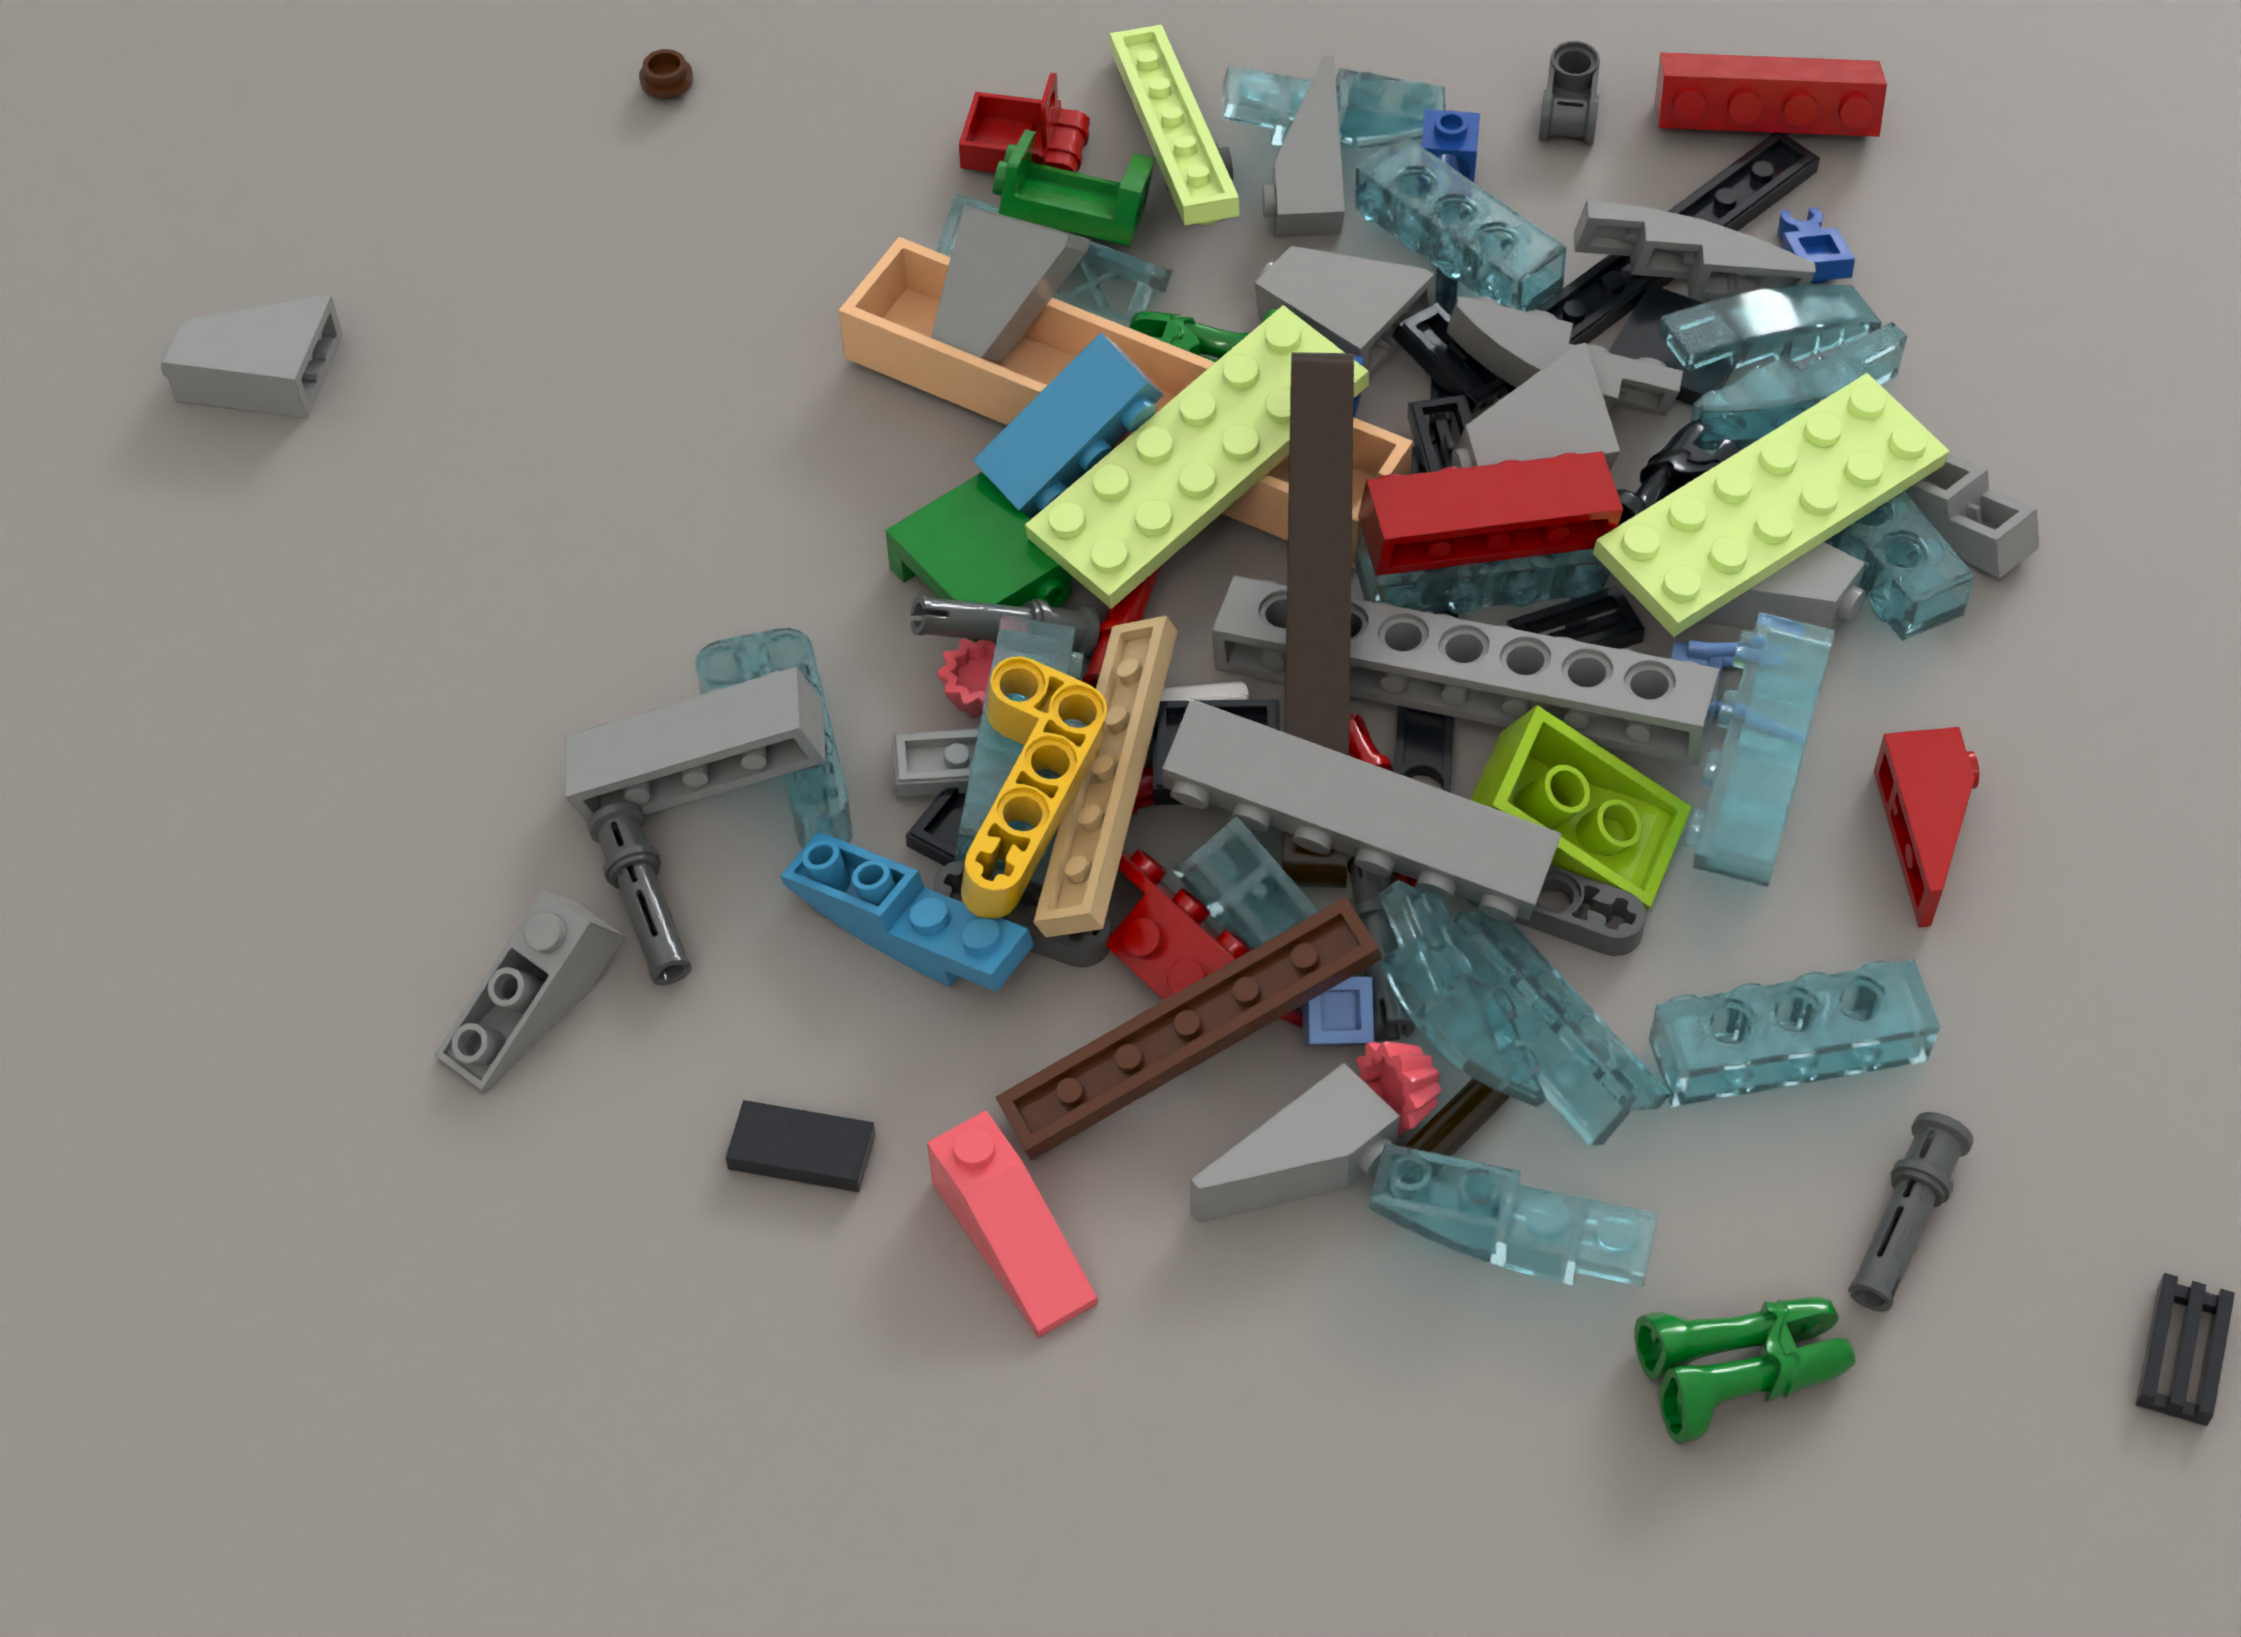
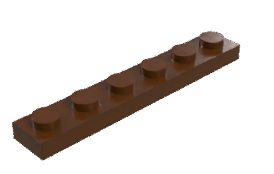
(1188, 1028)

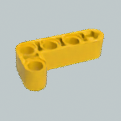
(1025, 794)

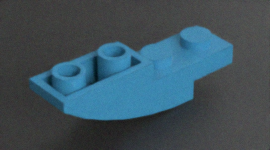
(903, 919)

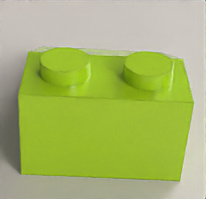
(1609, 814)

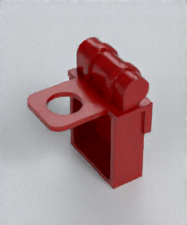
(1001, 120)

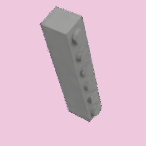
(1359, 811)

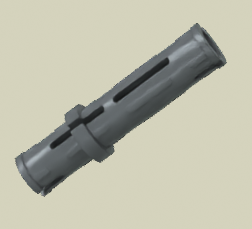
(1368, 906)

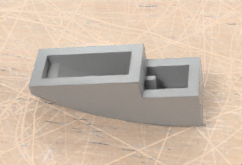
(1974, 520)

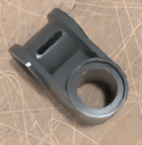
(1571, 92)

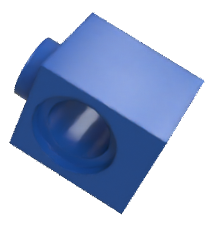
(1452, 138)

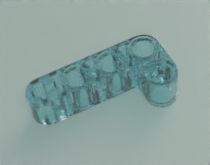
(754, 656)

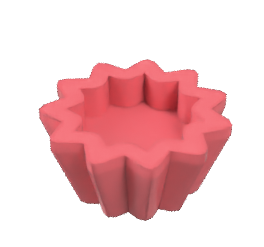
(968, 674)
(1402, 1079)

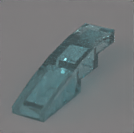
(1768, 323)

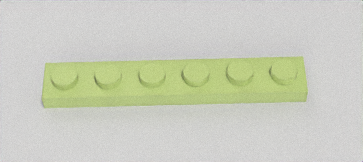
(1174, 126)

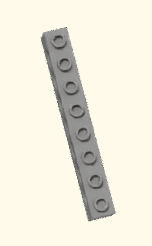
(1487, 672)

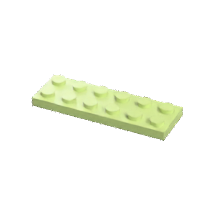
(1181, 464)
(1769, 504)

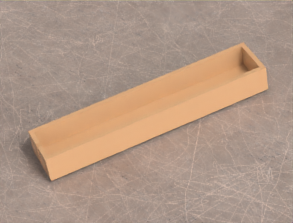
(890, 331)

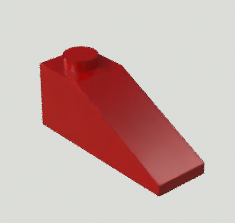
(1925, 794)

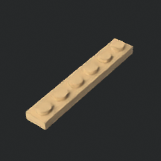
(1099, 816)

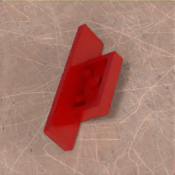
(1168, 935)

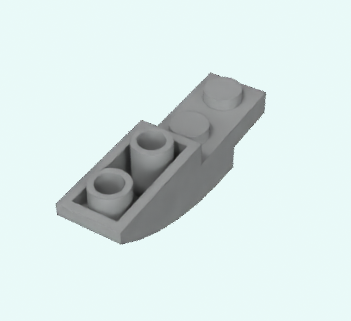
(1523, 343)

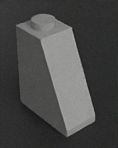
(1001, 281)
(1346, 298)
(255, 356)
(1543, 418)
(1812, 589)

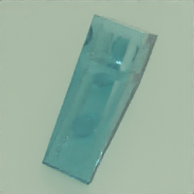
(1243, 885)

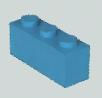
(1069, 426)

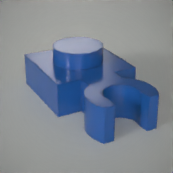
(1818, 245)

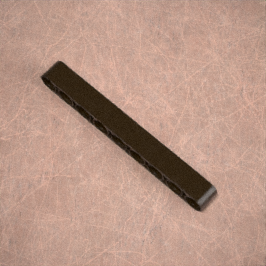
(1319, 577)

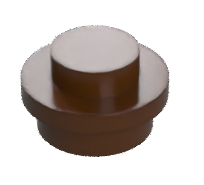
(665, 74)

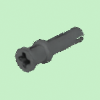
(982, 620)
(622, 850)
(1919, 1186)

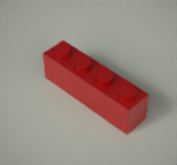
(1770, 94)
(1488, 512)

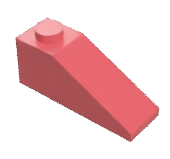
(1009, 1222)

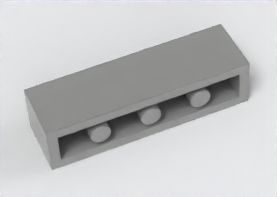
(697, 746)

